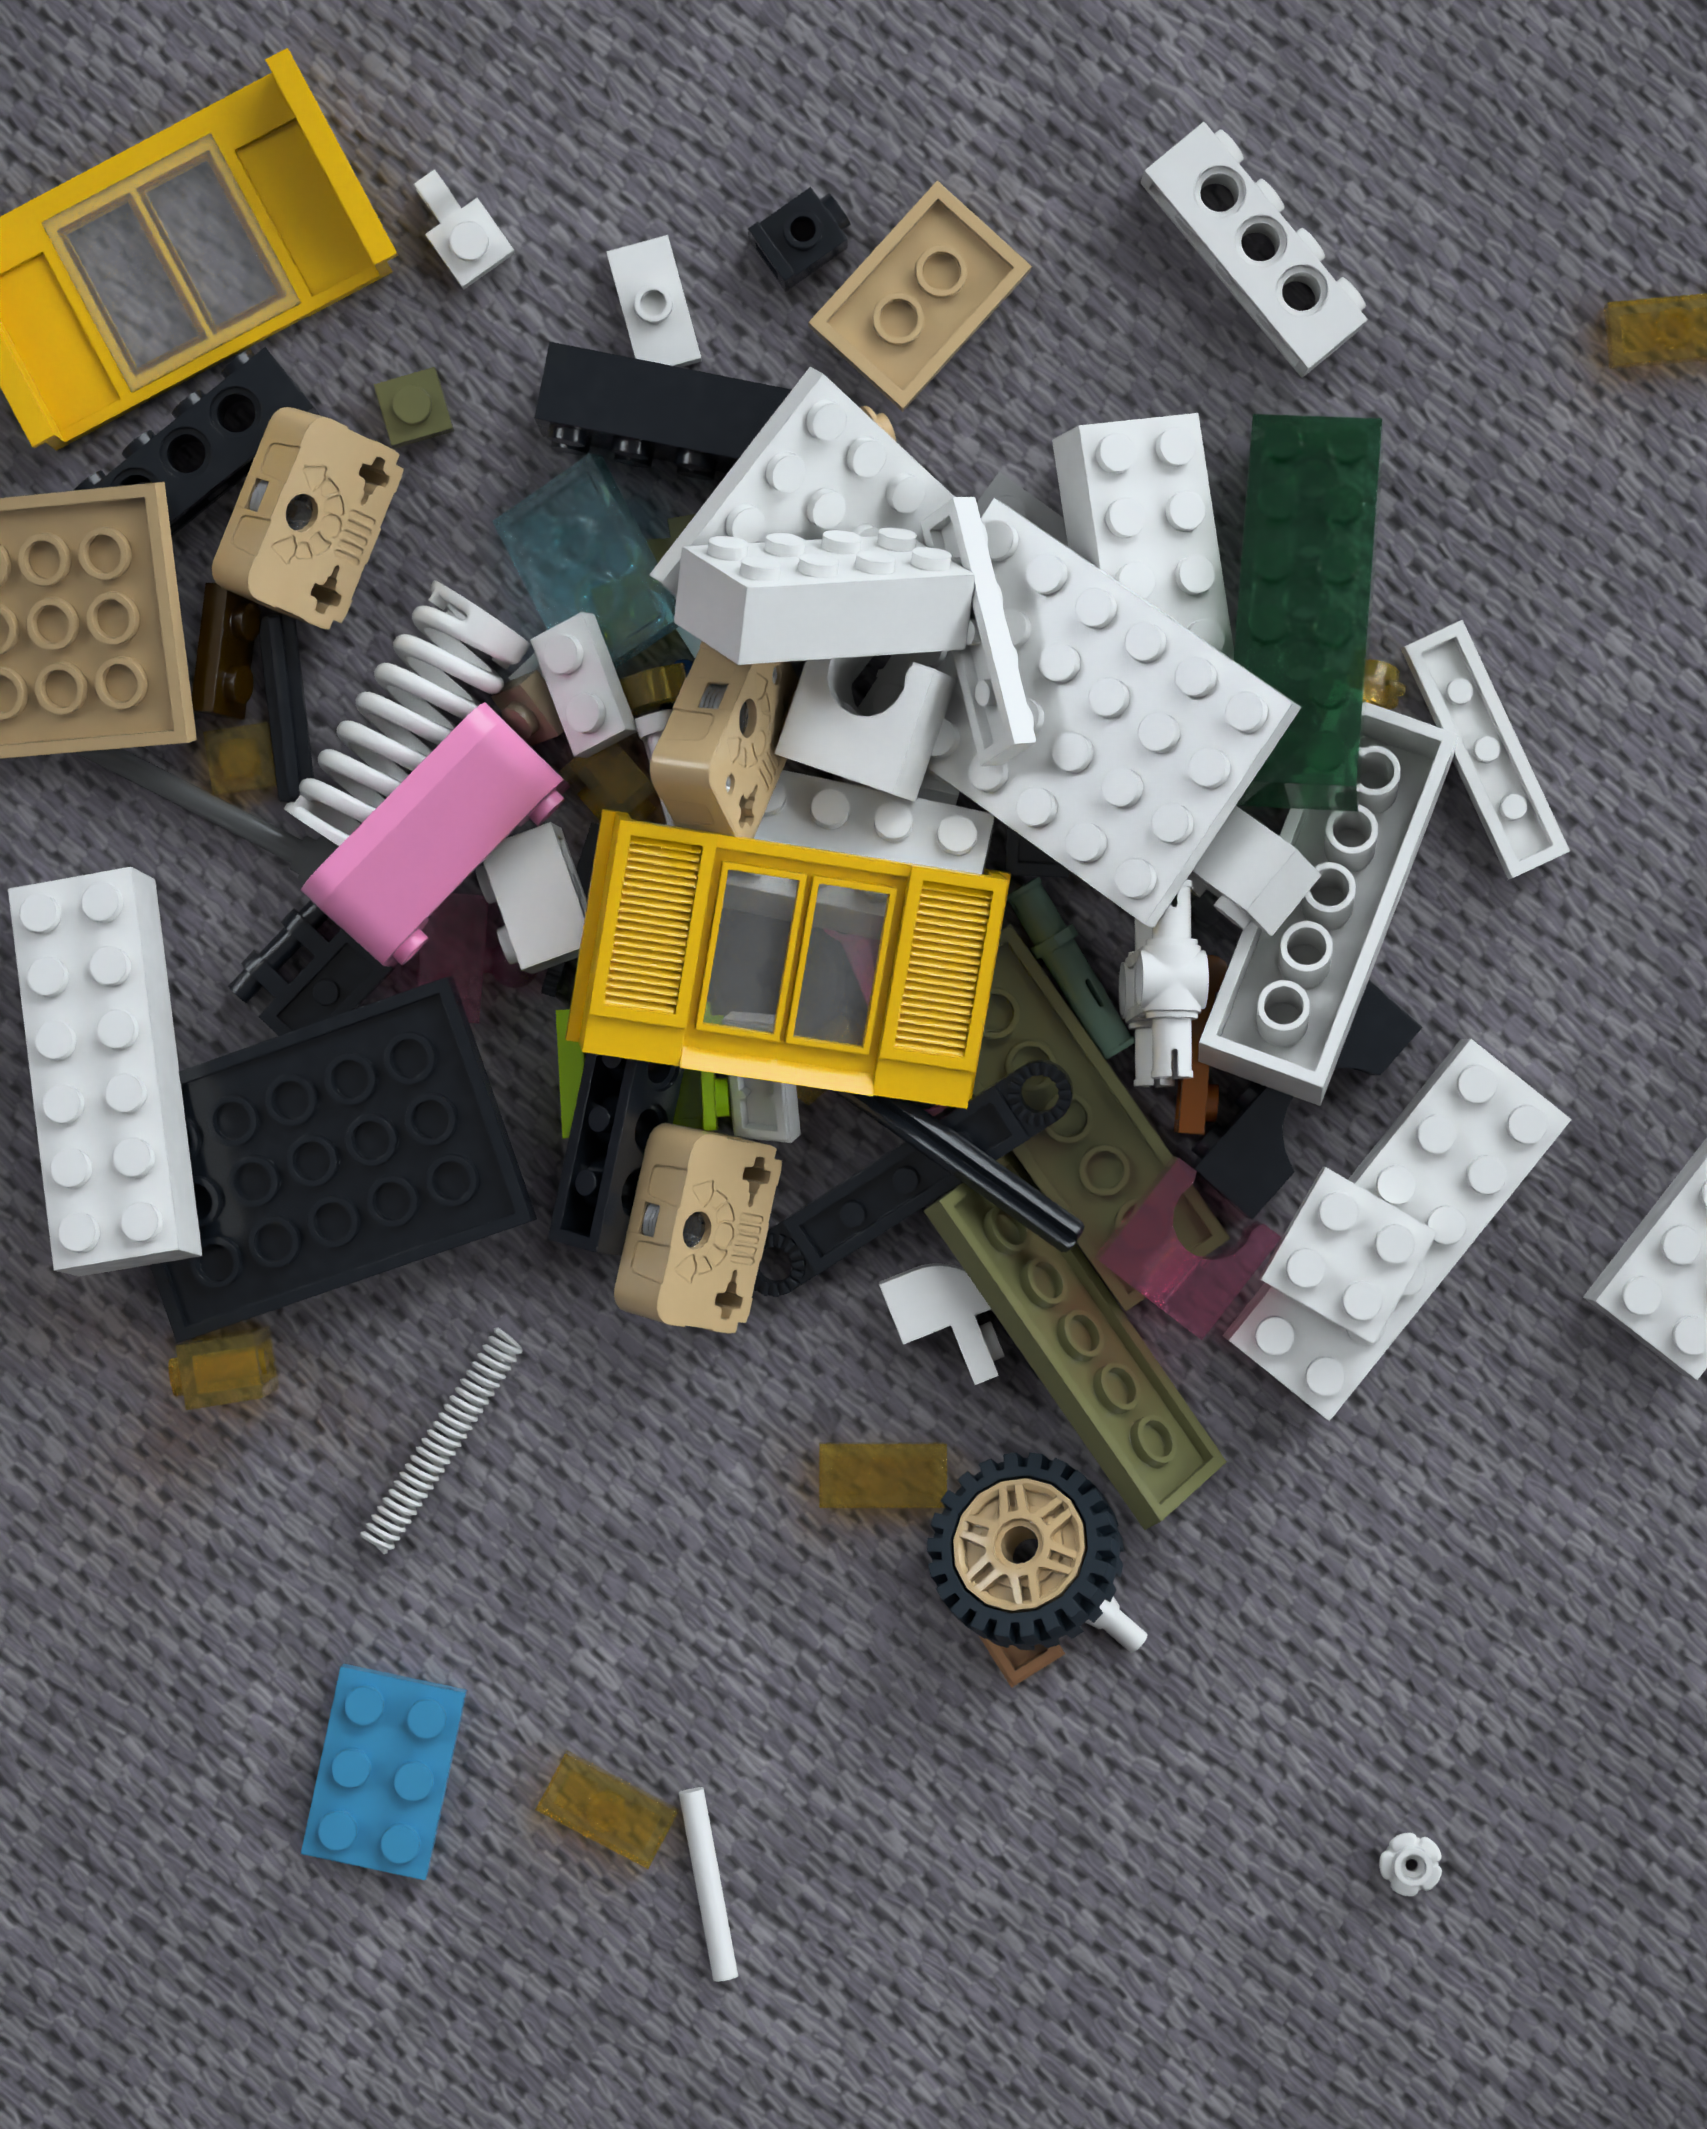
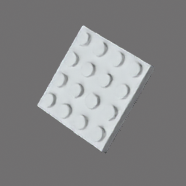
(809, 473)

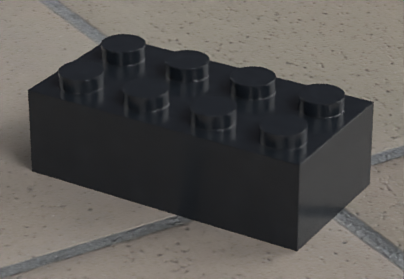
(650, 410)

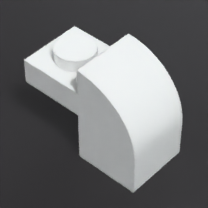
(942, 1297)

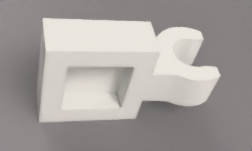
(466, 236)

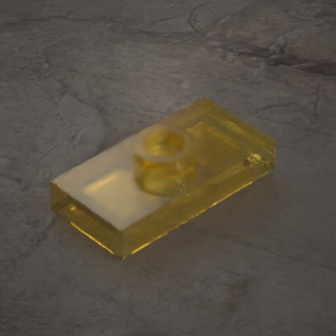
(1656, 330)
(882, 1474)
(607, 1809)

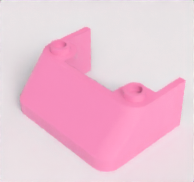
(433, 835)

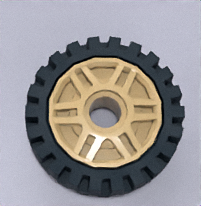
(1060, 1583)

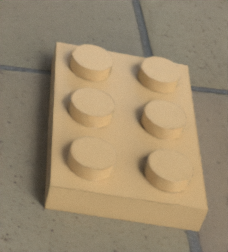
(919, 296)

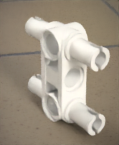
(1162, 992)

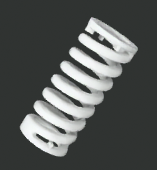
(335, 812)

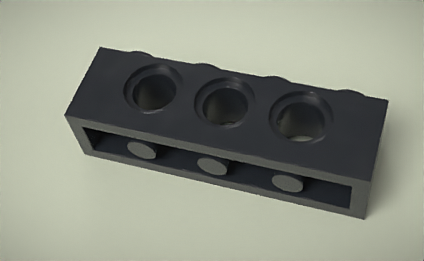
(201, 419)
(606, 1147)

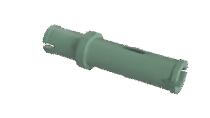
(1069, 967)

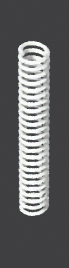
(455, 1436)

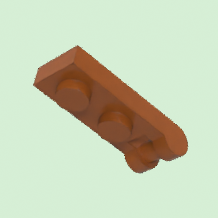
(1195, 1097)

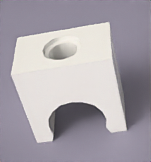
(877, 750)

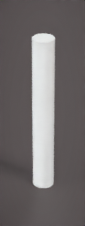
(708, 1884)

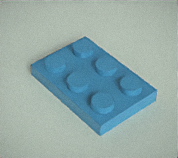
(383, 1771)

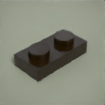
(225, 653)

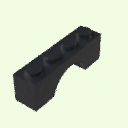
(1249, 1156)

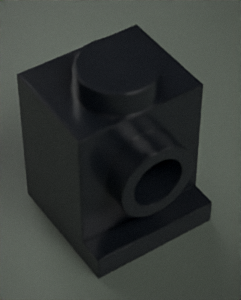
(795, 260)

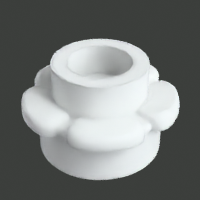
(1394, 1859)

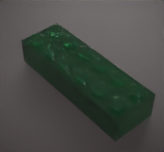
(1311, 598)

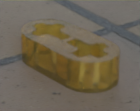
(653, 687)

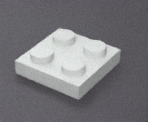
(1348, 1255)

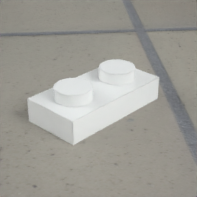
(584, 685)

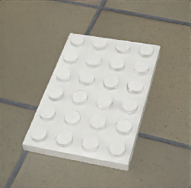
(1133, 724)

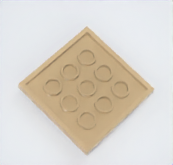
(90, 623)

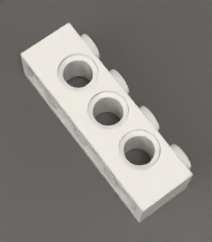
(1212, 158)

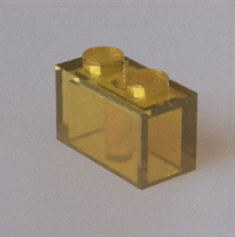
(224, 1368)

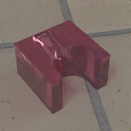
(1159, 1267)

